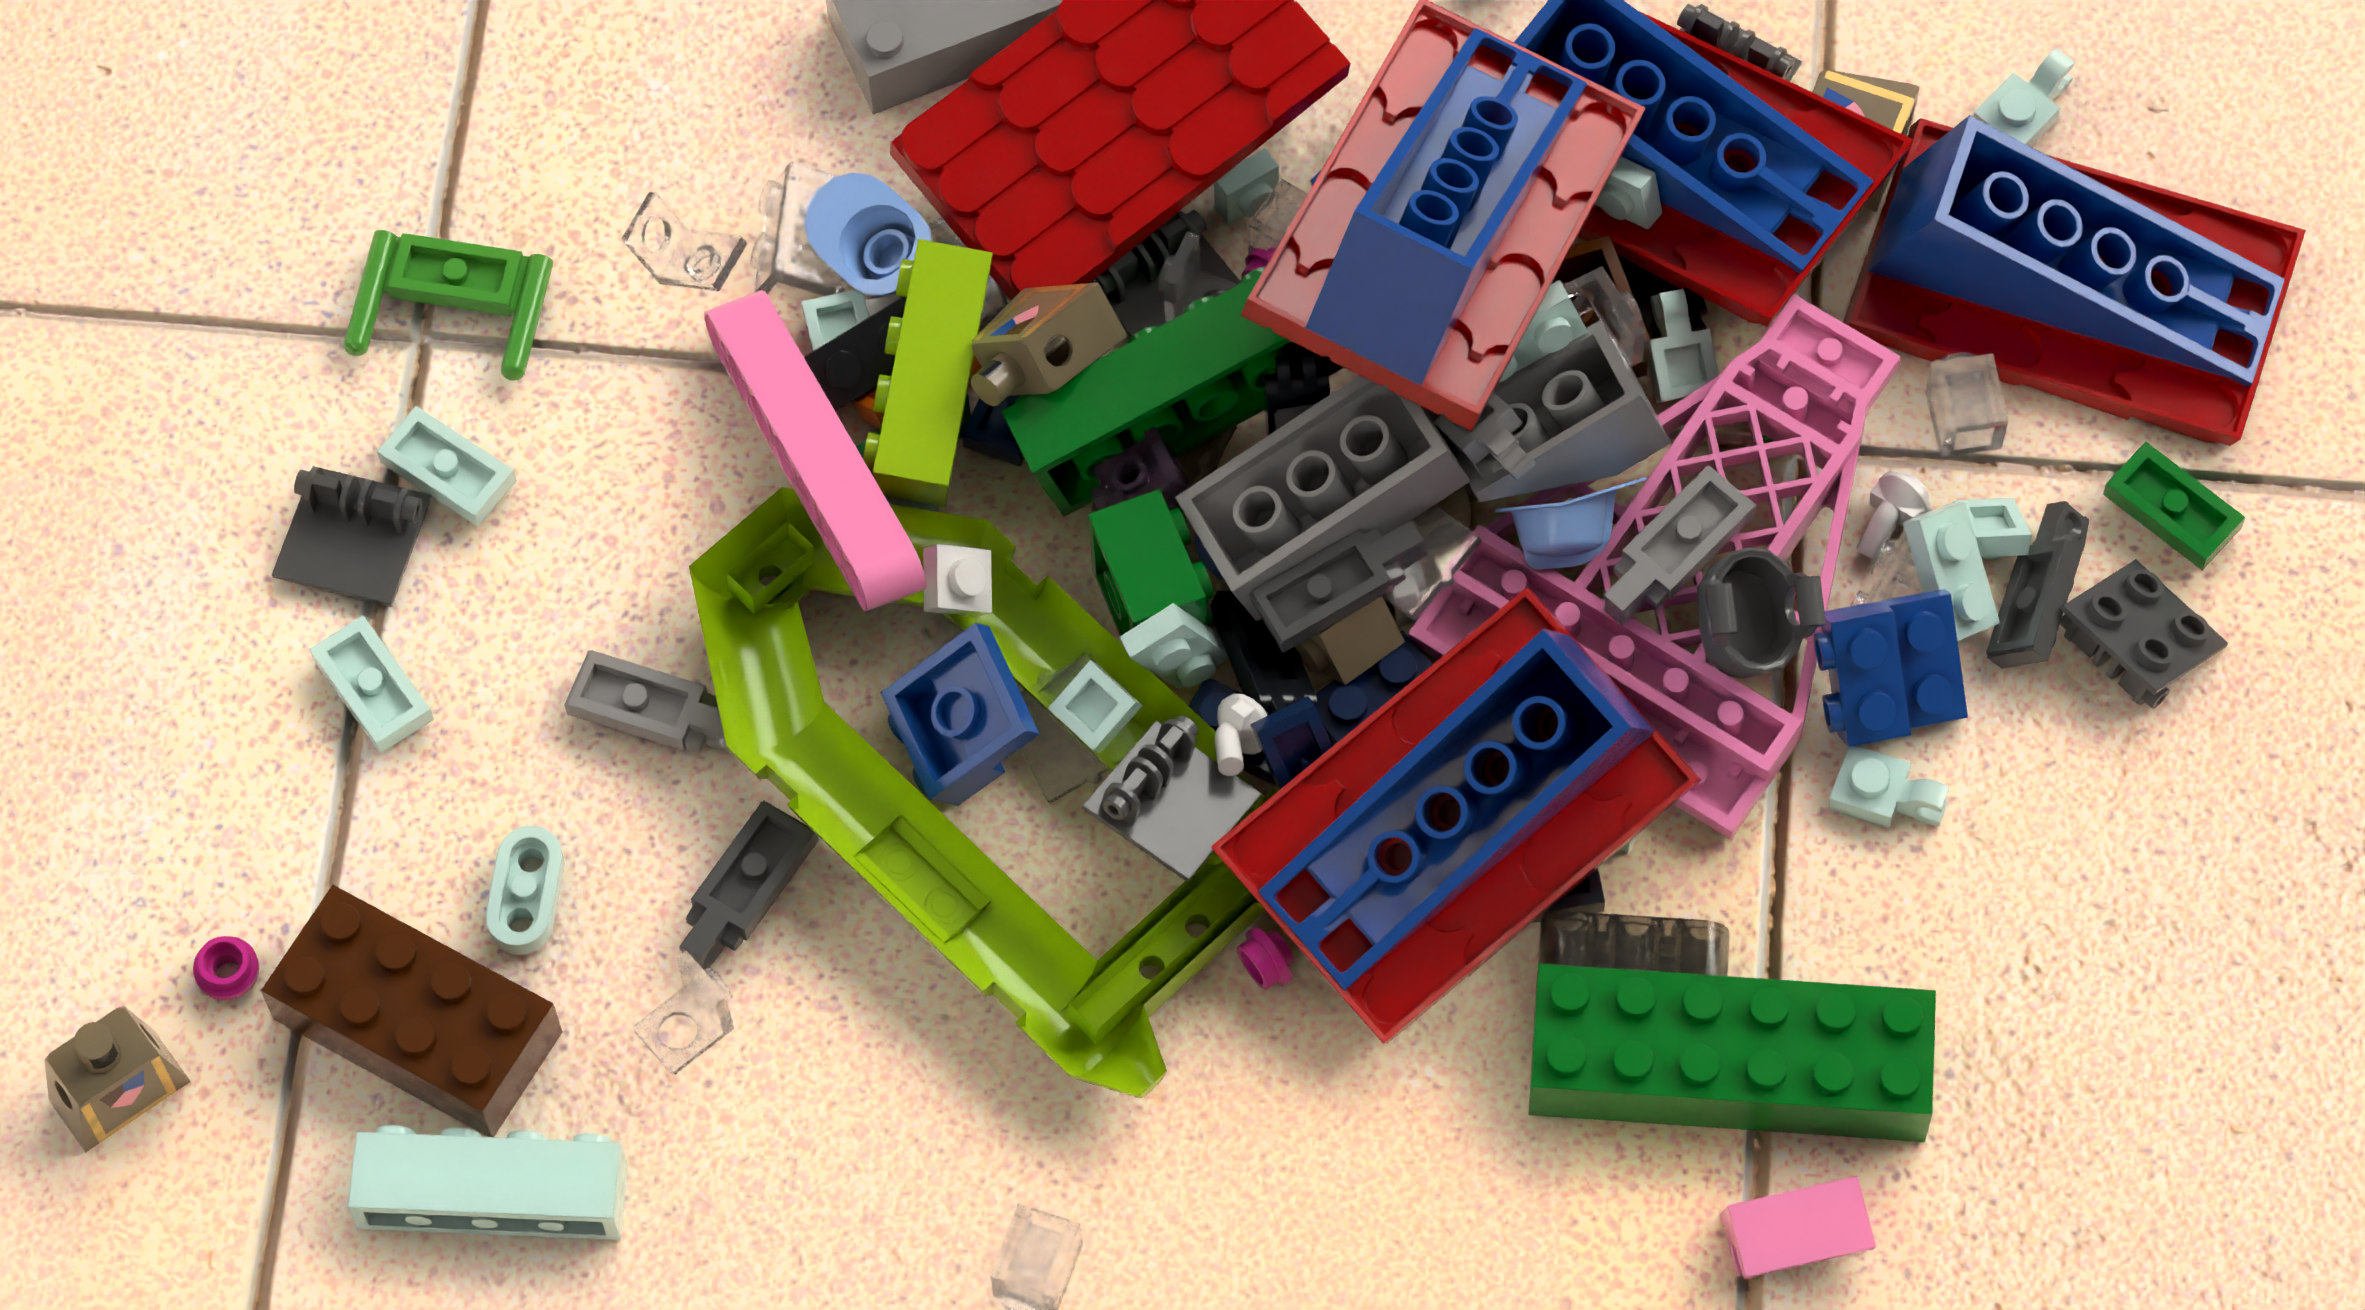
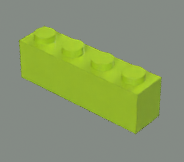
(930, 371)

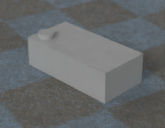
(925, 45)

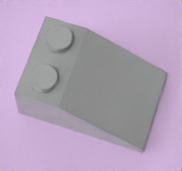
(1579, 420)

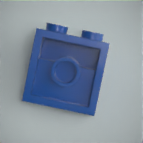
(1891, 667)
(959, 716)

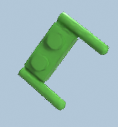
(453, 277)

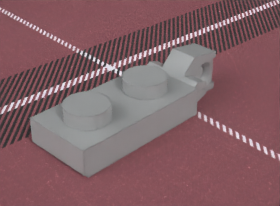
(1677, 544)
(645, 703)

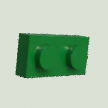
(2174, 505)

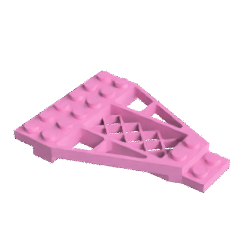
(1810, 395)

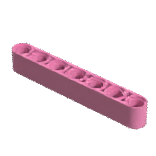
(815, 451)

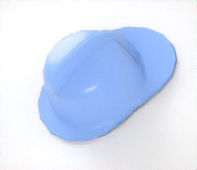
(864, 231)
(1566, 531)

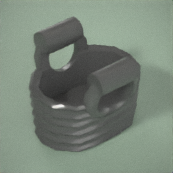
(1750, 612)

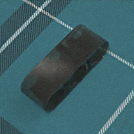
(1634, 943)

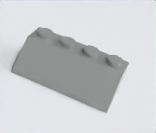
(1334, 469)

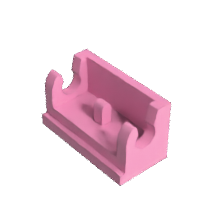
(1798, 1227)

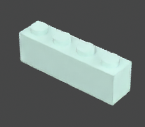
(488, 1183)

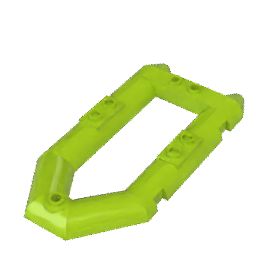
(1073, 1007)

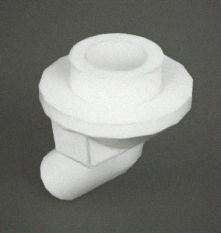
(1896, 500)
(1235, 733)

